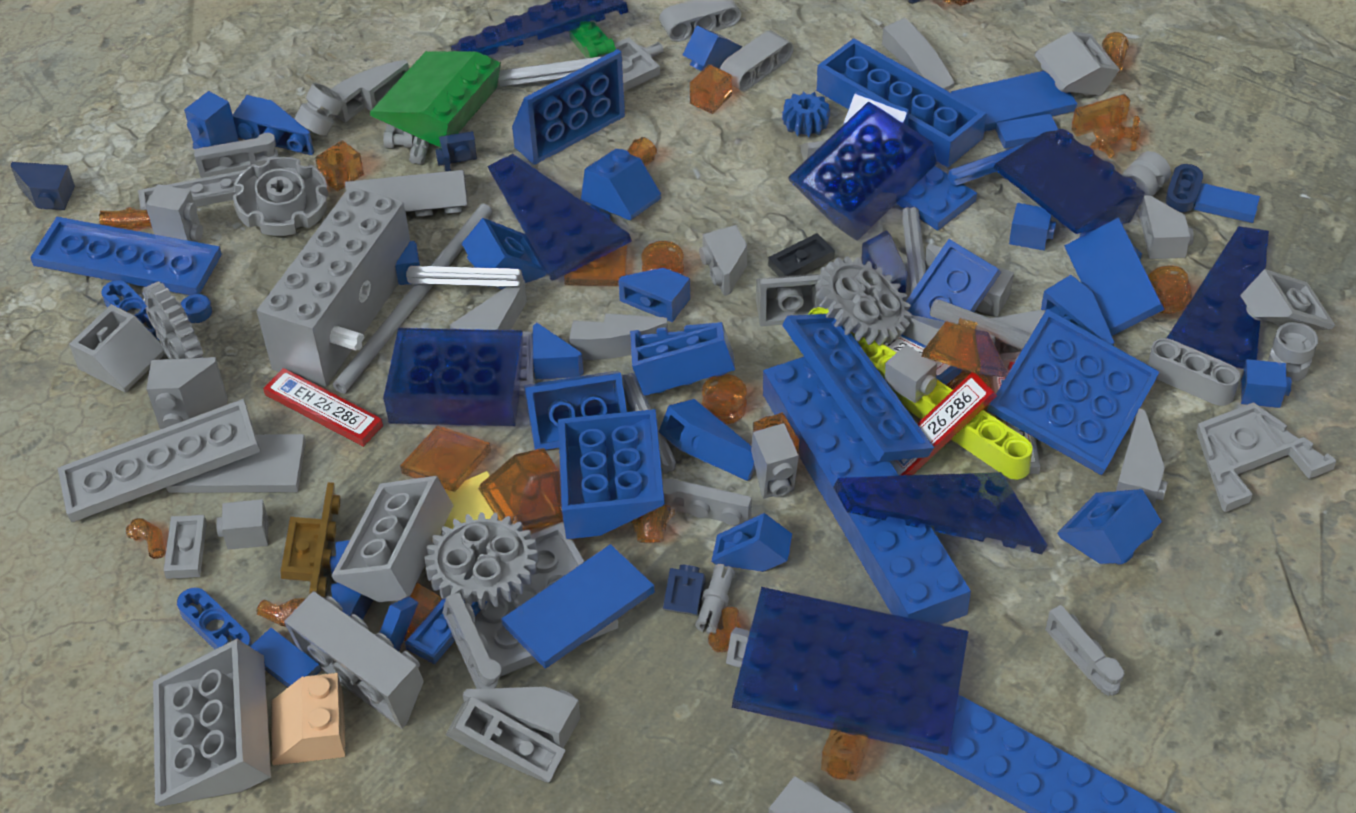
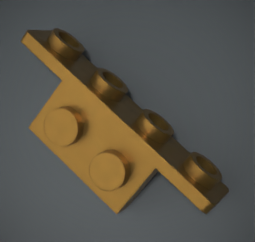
(307, 545)

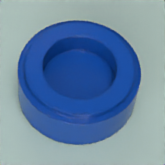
(197, 308)

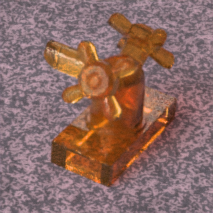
(1105, 121)

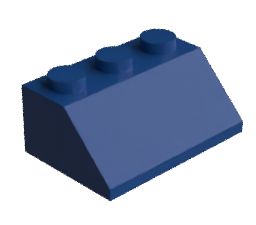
(569, 399)

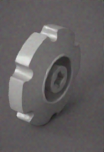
(280, 196)

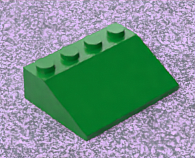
(439, 94)

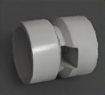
(316, 118)
(1149, 172)
(1295, 346)

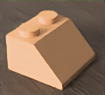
(309, 721)

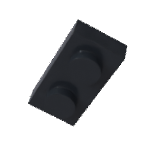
(801, 257)

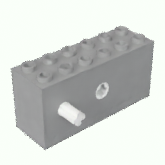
(335, 286)

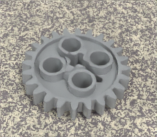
(863, 300)
(171, 323)
(482, 559)

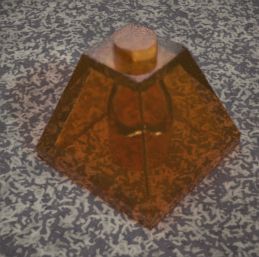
(966, 349)
(525, 490)

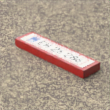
(323, 407)
(949, 418)

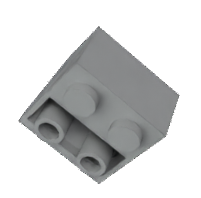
(1077, 64)
(116, 348)

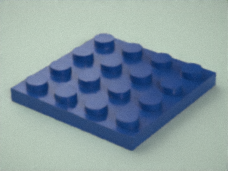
(1073, 391)

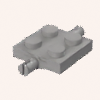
(638, 62)

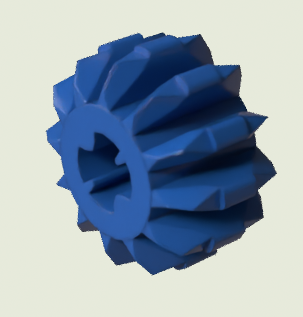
(806, 114)

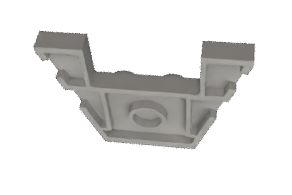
(1248, 440)

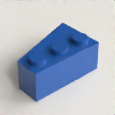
(680, 357)

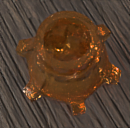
(652, 526)

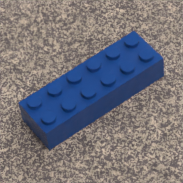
(933, 111)

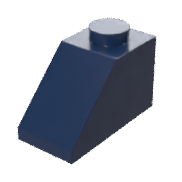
(44, 184)

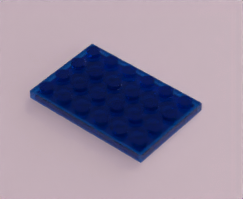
(852, 670)

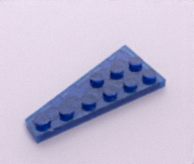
(555, 222)

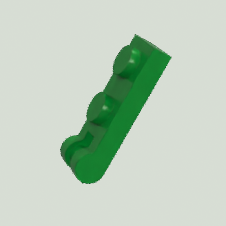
(591, 40)

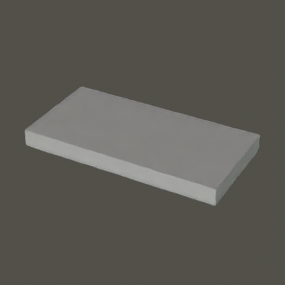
(271, 470)

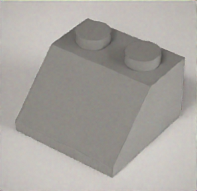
(785, 296)
(1285, 300)
(184, 389)

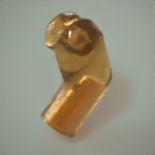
(152, 534)
(276, 613)
(721, 640)

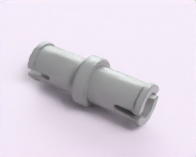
(715, 598)

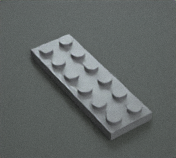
(157, 460)

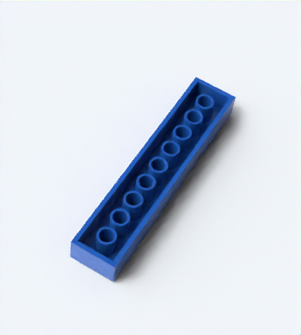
(901, 560)

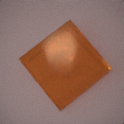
(602, 271)
(447, 456)

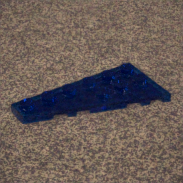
(539, 21)
(1217, 315)
(954, 504)

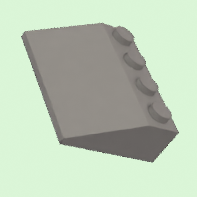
(211, 726)

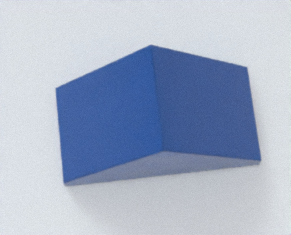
(554, 356)

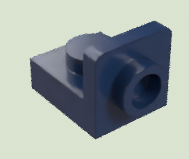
(456, 149)
(684, 590)

